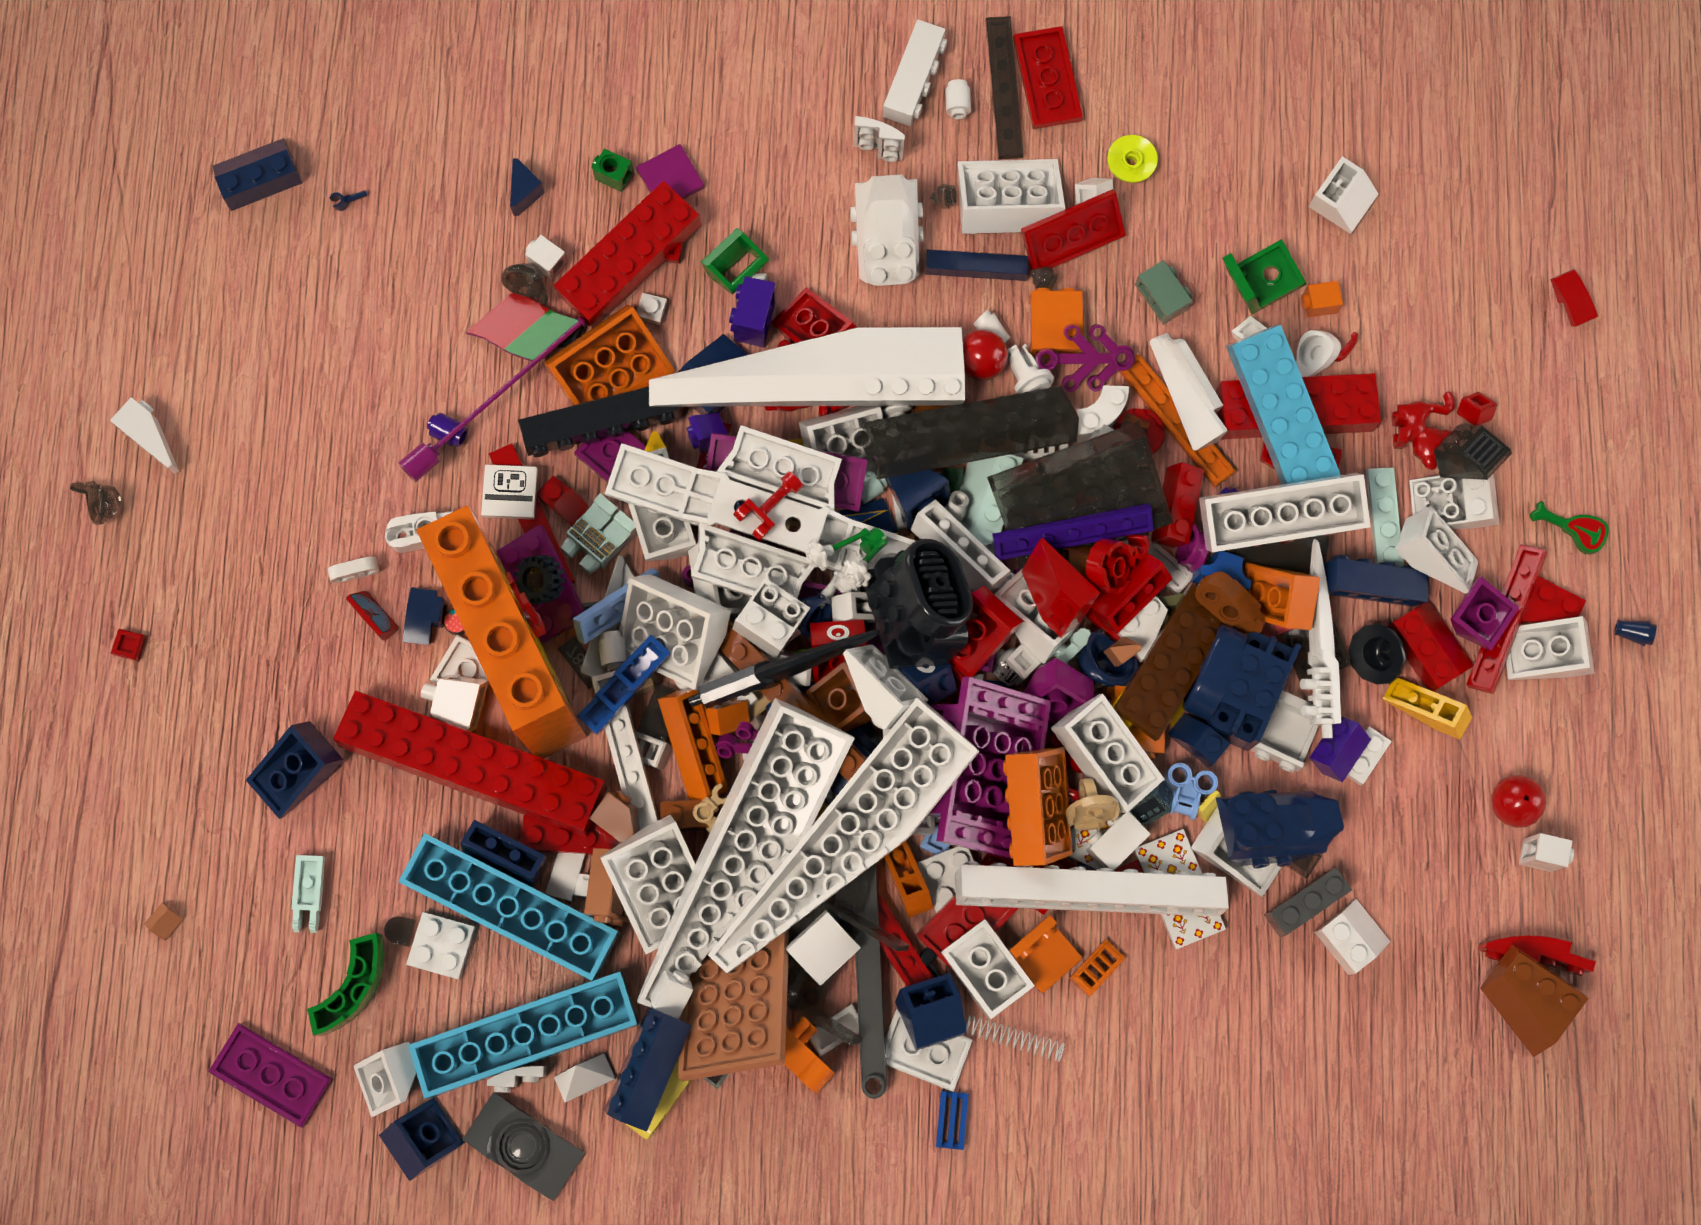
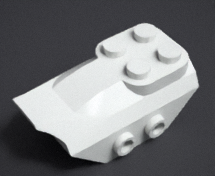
(887, 230)

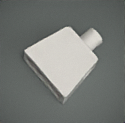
(456, 700)

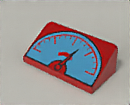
(373, 614)

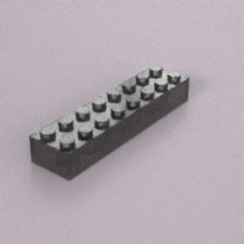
(969, 432)

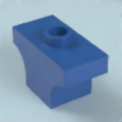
(1226, 563)

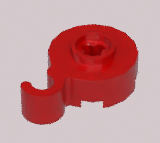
(1111, 561)

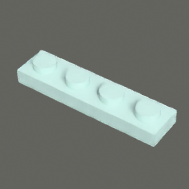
(1384, 515)

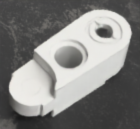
(408, 525)

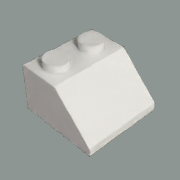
(1352, 937)

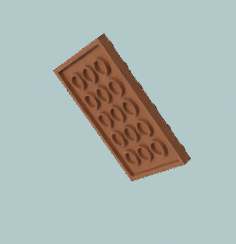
(737, 1015)

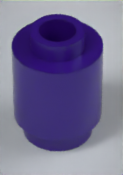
(441, 425)

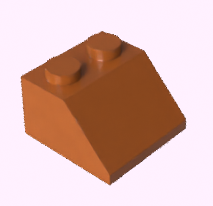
(839, 699)

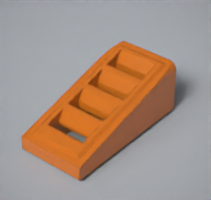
(1081, 983)

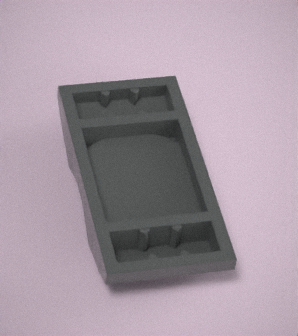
(523, 1146)

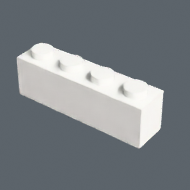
(914, 73)
(978, 563)

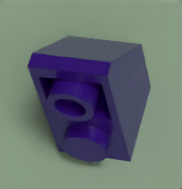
(701, 428)

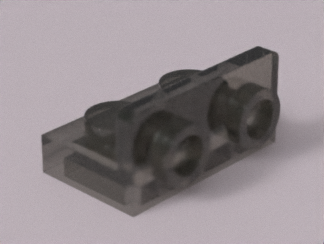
(653, 721)

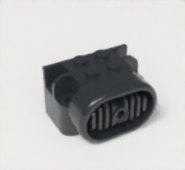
(920, 605)

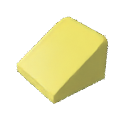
(1208, 806)

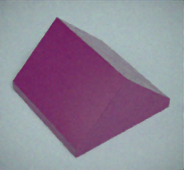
(1483, 614)

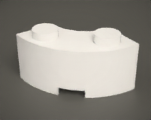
(1104, 411)

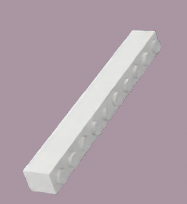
(1090, 889)

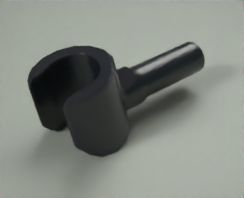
(928, 958)

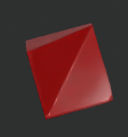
(1477, 408)

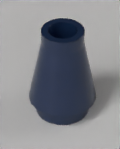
(1637, 631)

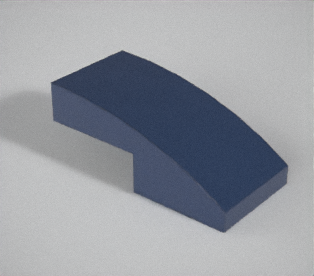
(417, 625)

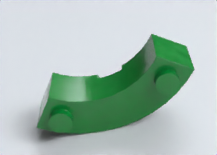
(356, 990)

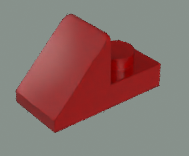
(562, 500)

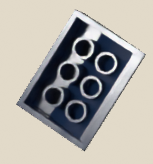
(647, 1069)

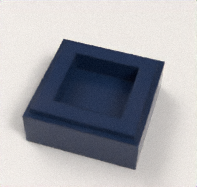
(438, 610)

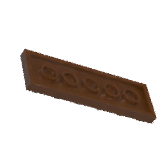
(1169, 667)

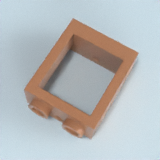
(601, 896)

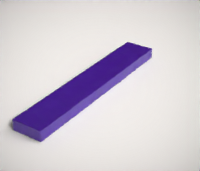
(1074, 531)

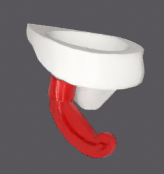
(1319, 350)

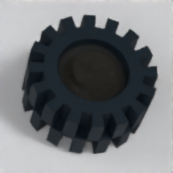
(539, 578)

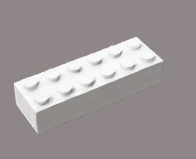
(1284, 512)

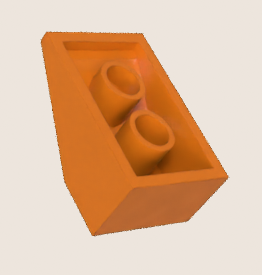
(1285, 595)

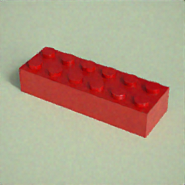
(628, 254)
(1340, 403)

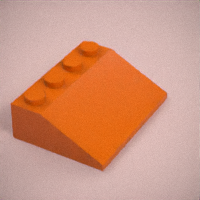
(609, 359)
(1038, 806)

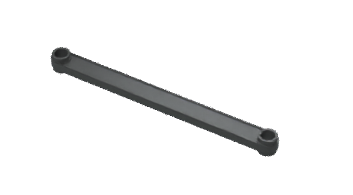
(870, 996)

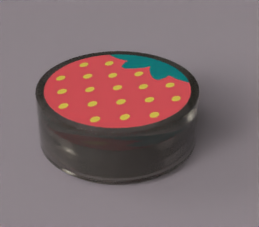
(452, 623)

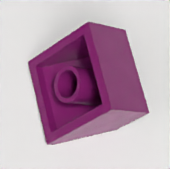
(1061, 686)

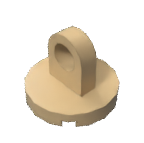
(1091, 809)

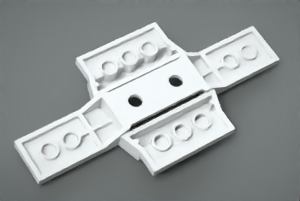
(754, 473)

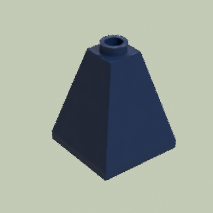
(917, 491)

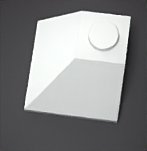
(386, 1078)

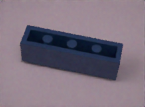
(1376, 582)

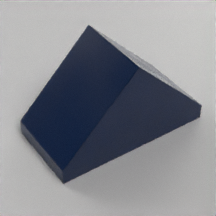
(524, 188)

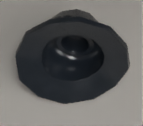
(1377, 654)

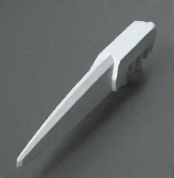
(1322, 658)

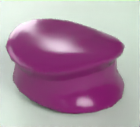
(1194, 553)

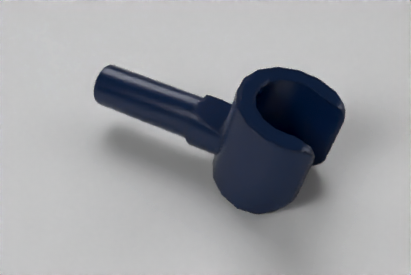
(343, 204)

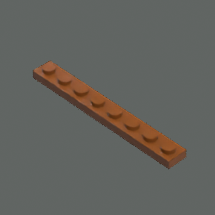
(746, 654)

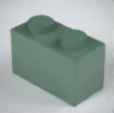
(1164, 292)

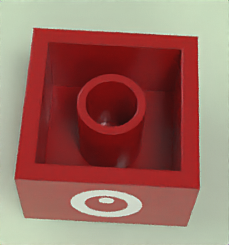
(828, 632)

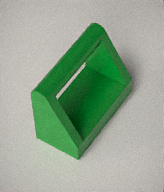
(727, 254)

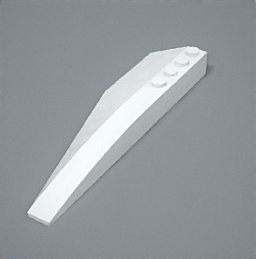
(833, 370)
(858, 828)
(753, 834)

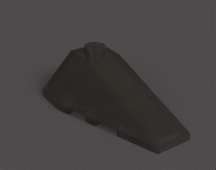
(1289, 556)

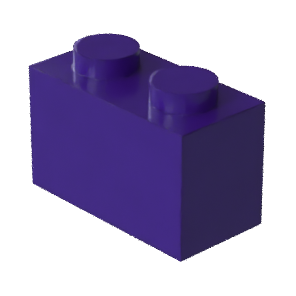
(1339, 754)

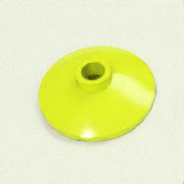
(1136, 149)

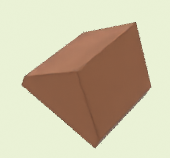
(163, 921)

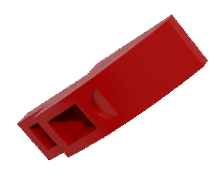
(1548, 949)

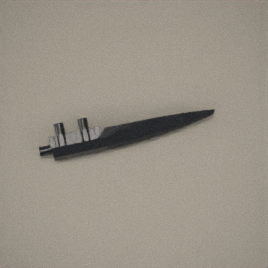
(767, 674)

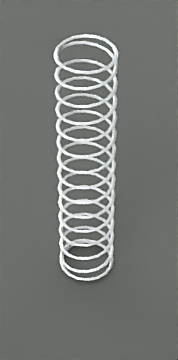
(1008, 1039)

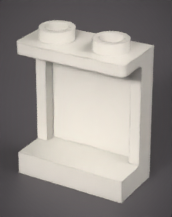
(1287, 734)

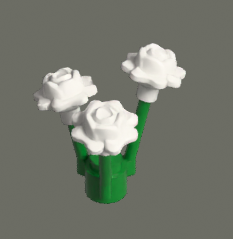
(854, 573)

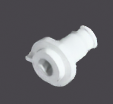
(1027, 371)

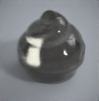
(945, 196)
(1043, 277)

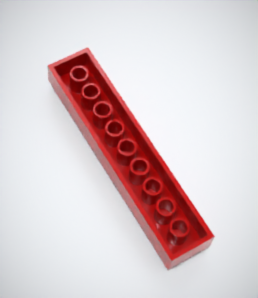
(470, 763)

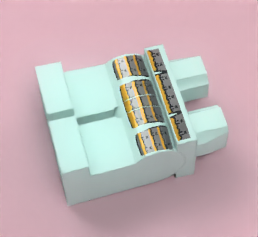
(599, 534)

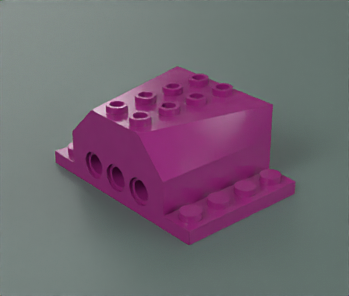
(997, 724)

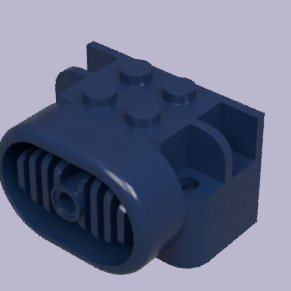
(1240, 684)

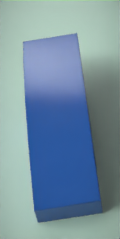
(624, 684)

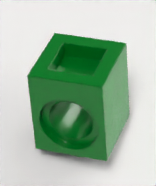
(617, 178)

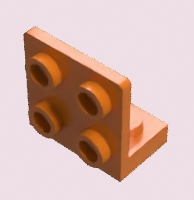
(1045, 954)

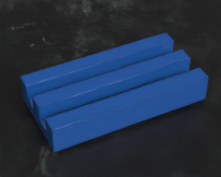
(949, 1144)

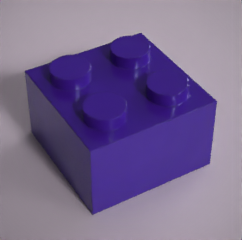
(753, 311)

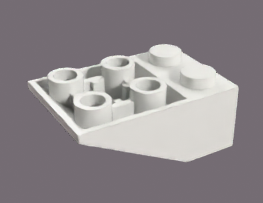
(1457, 500)

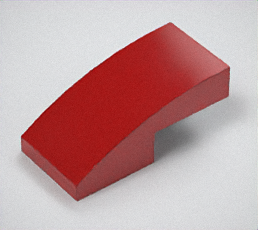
(1575, 297)

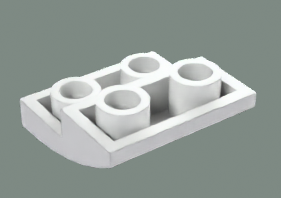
(880, 136)
(822, 948)

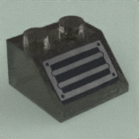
(1470, 453)

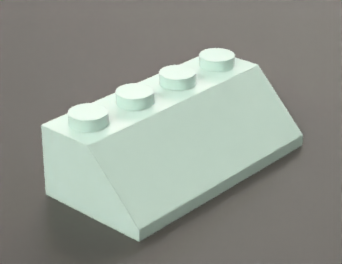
(982, 510)

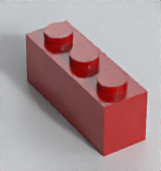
(1182, 492)
(1119, 609)

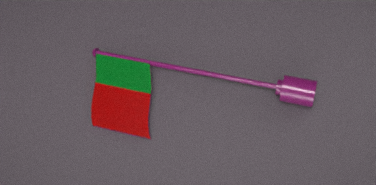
(520, 329)

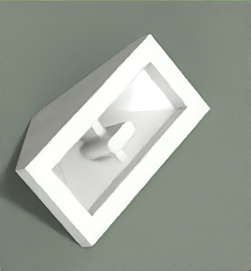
(584, 1077)

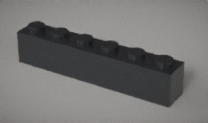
(592, 421)

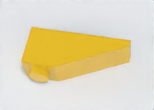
(1429, 707)

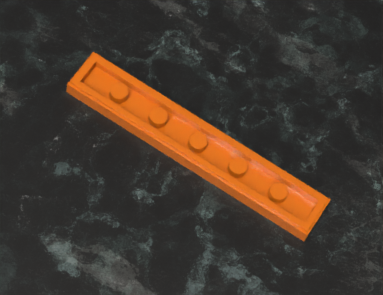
(1158, 400)

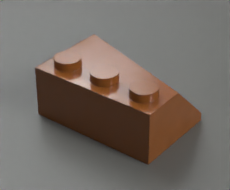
(1532, 999)

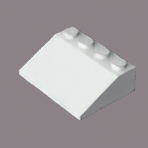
(1007, 194)
(680, 621)
(650, 877)

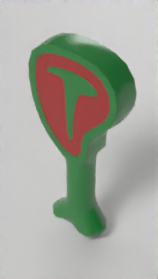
(1586, 531)

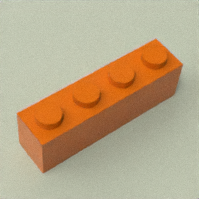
(692, 744)

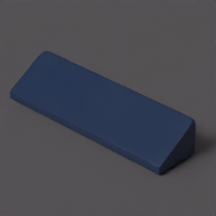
(976, 265)

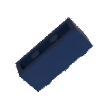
(503, 853)

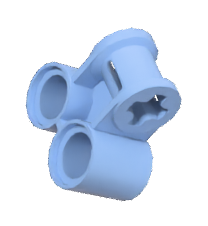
(1188, 791)

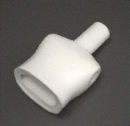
(957, 505)

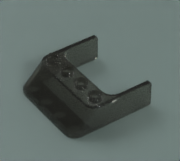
(804, 993)

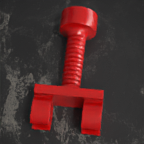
(790, 483)

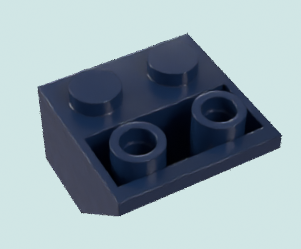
(931, 1011)

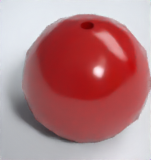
(984, 354)
(1510, 805)

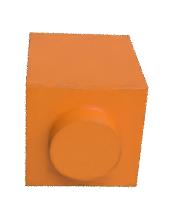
(1322, 299)

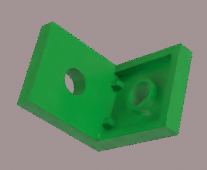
(1250, 279)

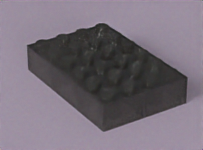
(1082, 481)

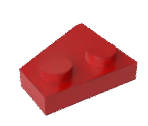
(1552, 603)

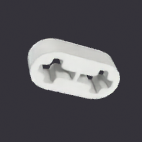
(353, 570)

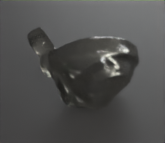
(526, 281)
(101, 500)

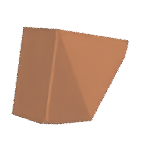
(1122, 651)

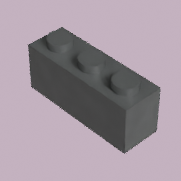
(1307, 902)

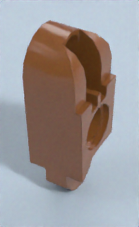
(1230, 602)

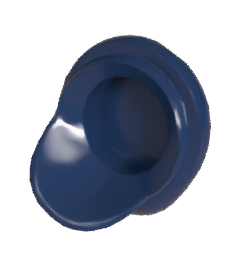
(1097, 665)

